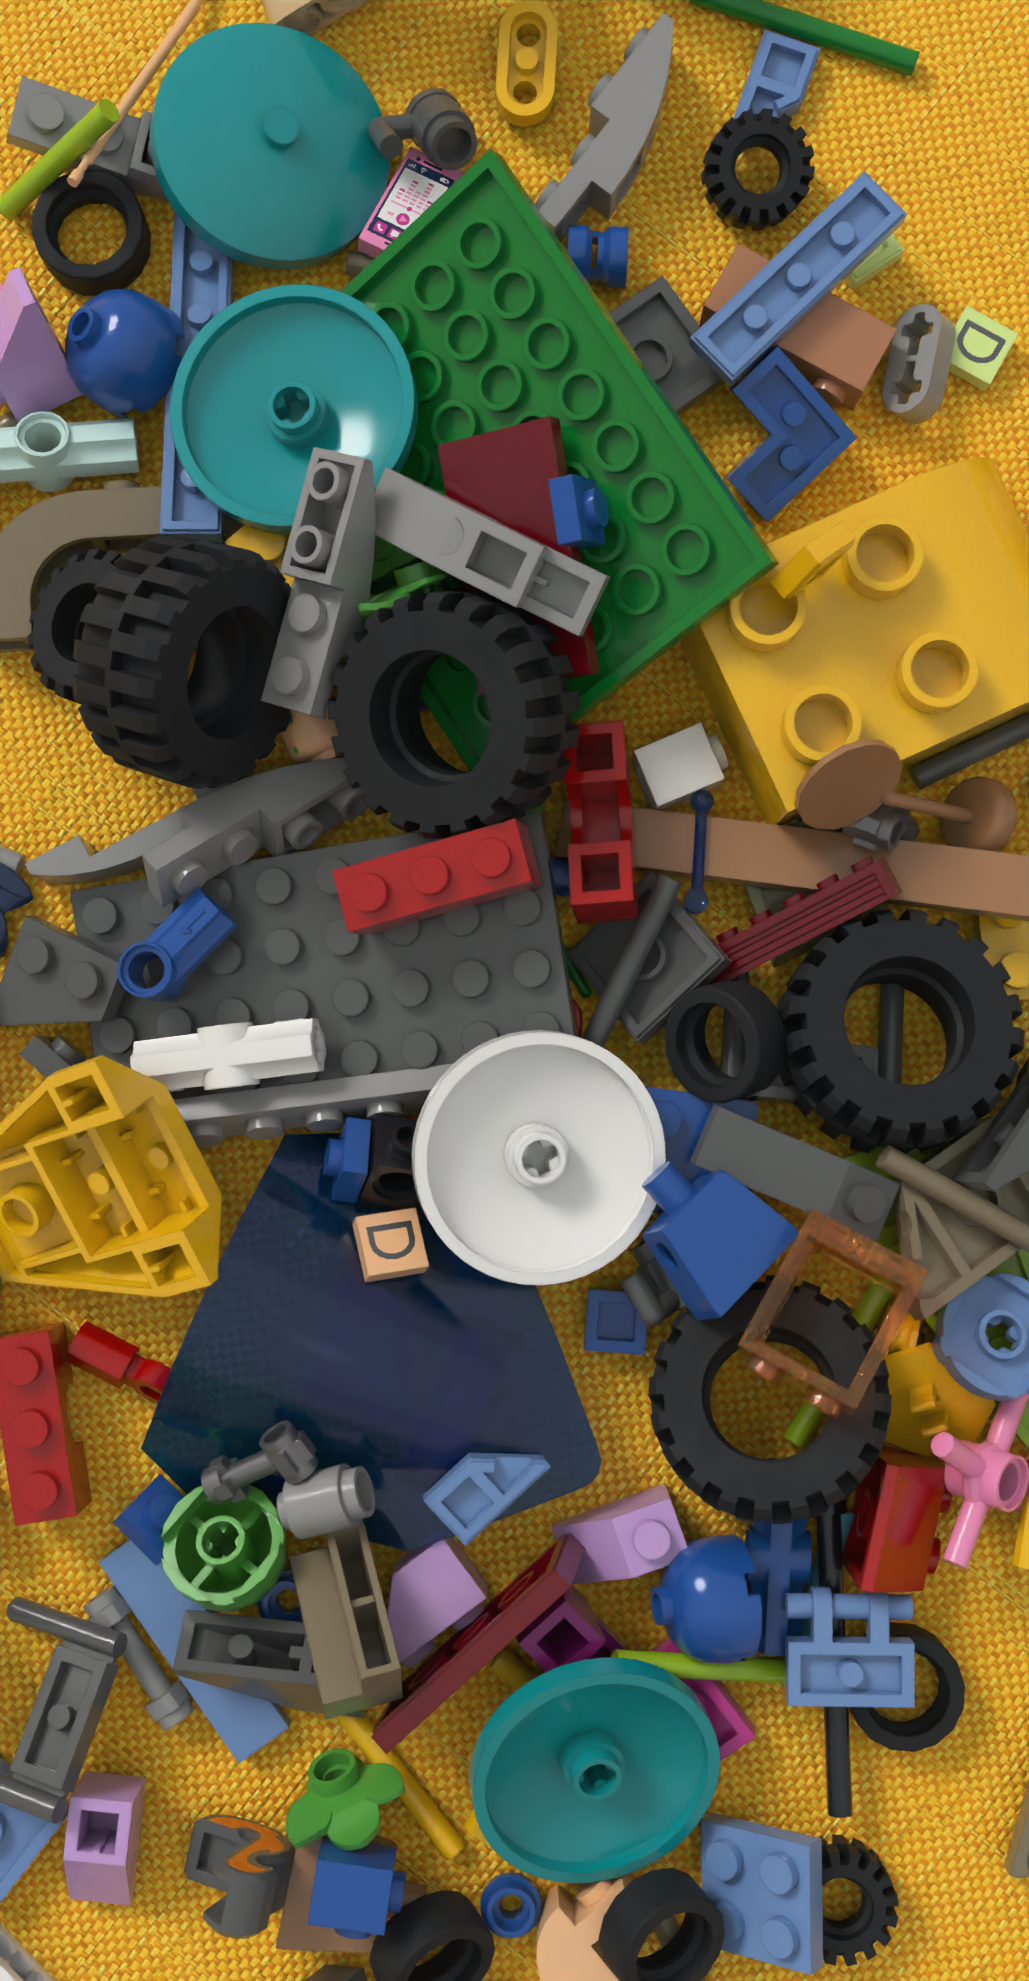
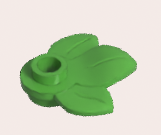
(411, 580)
(342, 1801)

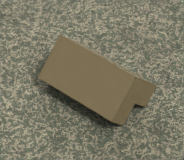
(347, 1624)

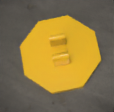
(930, 1402)

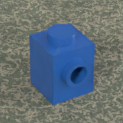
(355, 1889)

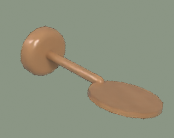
(864, 776)

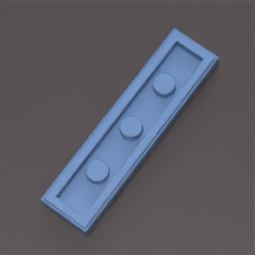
(797, 279)
(239, 1719)

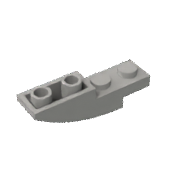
(47, 114)
(621, 131)
(486, 553)
(332, 573)
(270, 810)

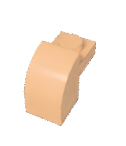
(570, 1932)

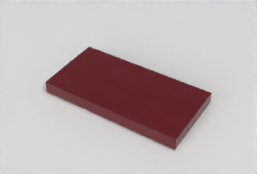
(507, 480)
(480, 1640)

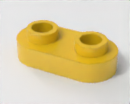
(526, 67)

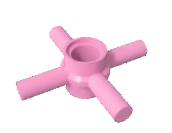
(983, 1476)

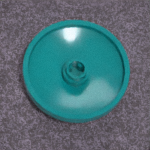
(267, 146)
(275, 382)
(594, 1770)

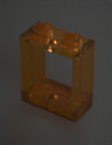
(858, 1255)

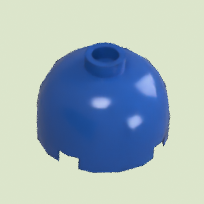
(123, 350)
(708, 1603)

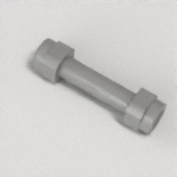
(167, 1701)

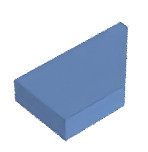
(778, 75)
(481, 1489)

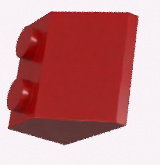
(896, 1523)

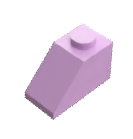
(31, 355)
(625, 1536)

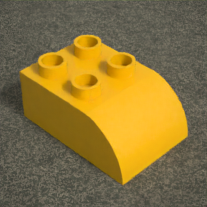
(896, 643)

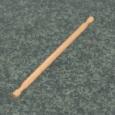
(137, 88)

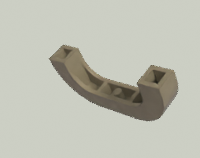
(60, 528)

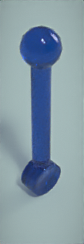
(696, 899)

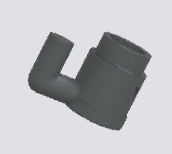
(434, 124)
(651, 1288)

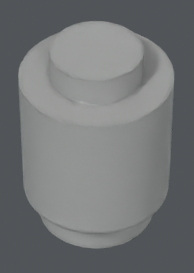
(326, 1501)

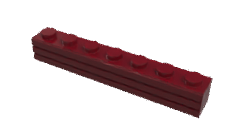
(807, 917)

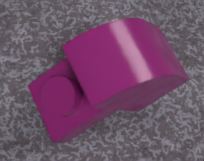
(568, 1633)

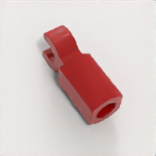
(116, 1362)

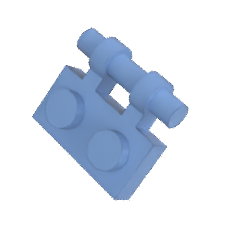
(849, 1670)

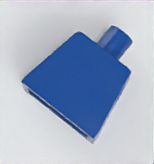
(712, 1237)

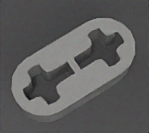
(919, 364)

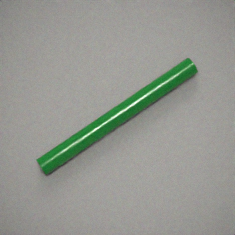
(817, 32)

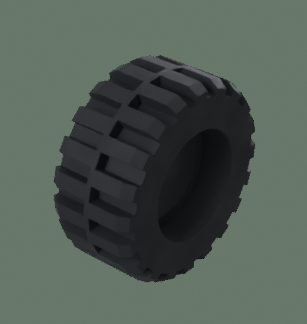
(141, 650)
(383, 726)
(958, 988)
(754, 1486)

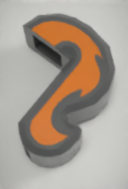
(247, 1863)

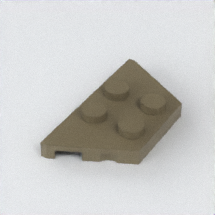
(947, 1242)

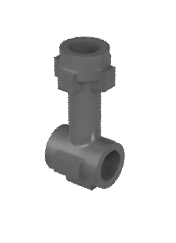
(884, 828)
(282, 1451)

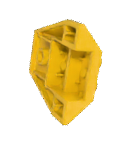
(105, 1187)

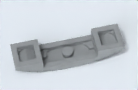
(80, 863)

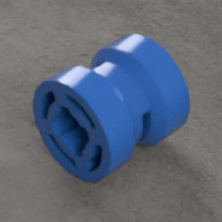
(611, 253)

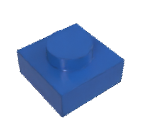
(578, 511)
(348, 1159)
(613, 1323)
(146, 1517)

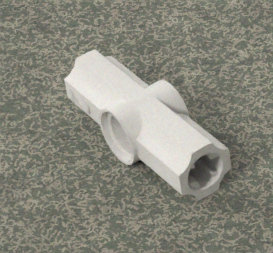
(232, 1054)

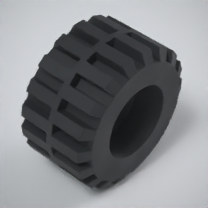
(59, 615)

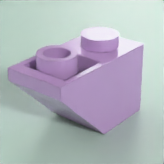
(429, 1593)
(103, 1837)

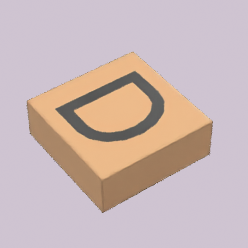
(390, 1244)

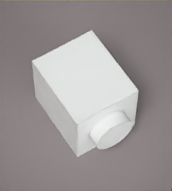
(679, 766)

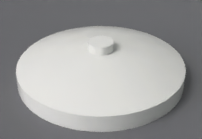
(537, 1157)

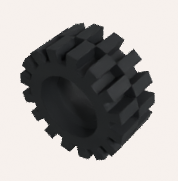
(791, 154)
(877, 1904)

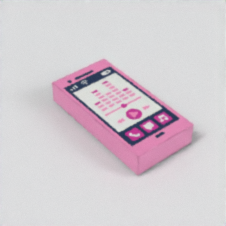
(408, 195)

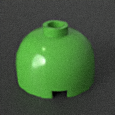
(224, 1551)

